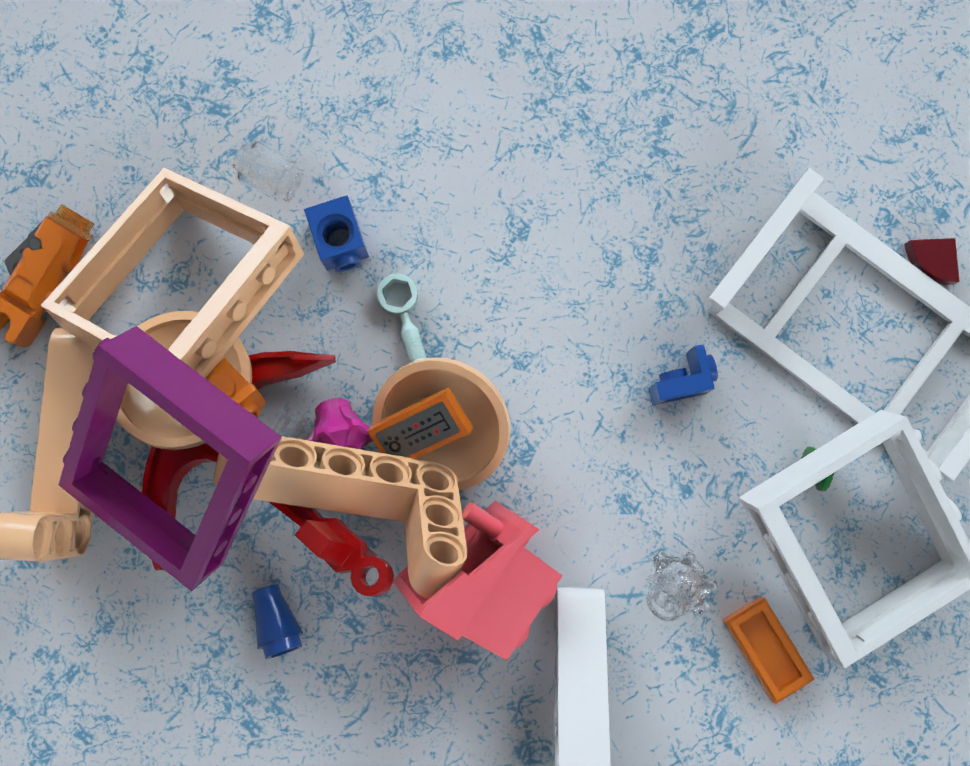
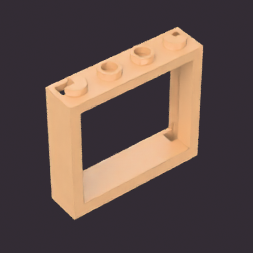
(137, 231)

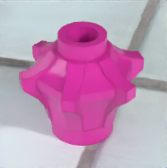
(339, 425)

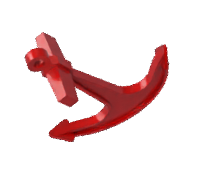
(325, 537)

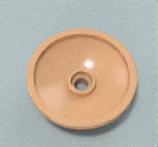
(146, 419)
(473, 455)

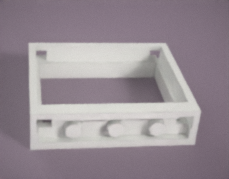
(906, 604)

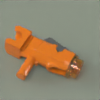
(38, 269)

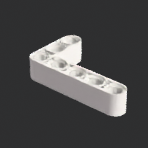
(580, 678)

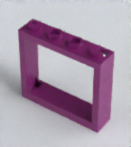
(201, 409)

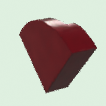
(935, 258)

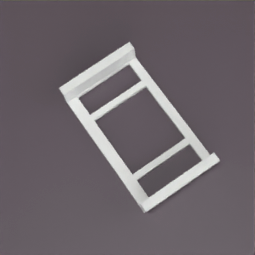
(952, 446)

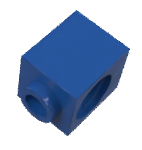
(332, 216)

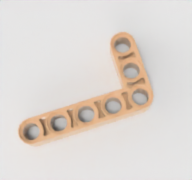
(379, 487)
(56, 521)

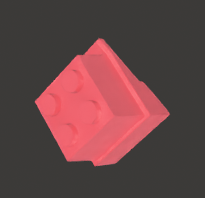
(497, 586)

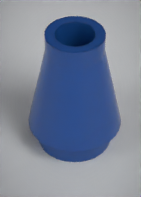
(275, 623)

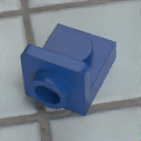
(678, 385)

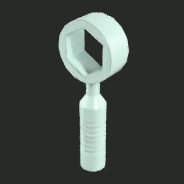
(409, 332)

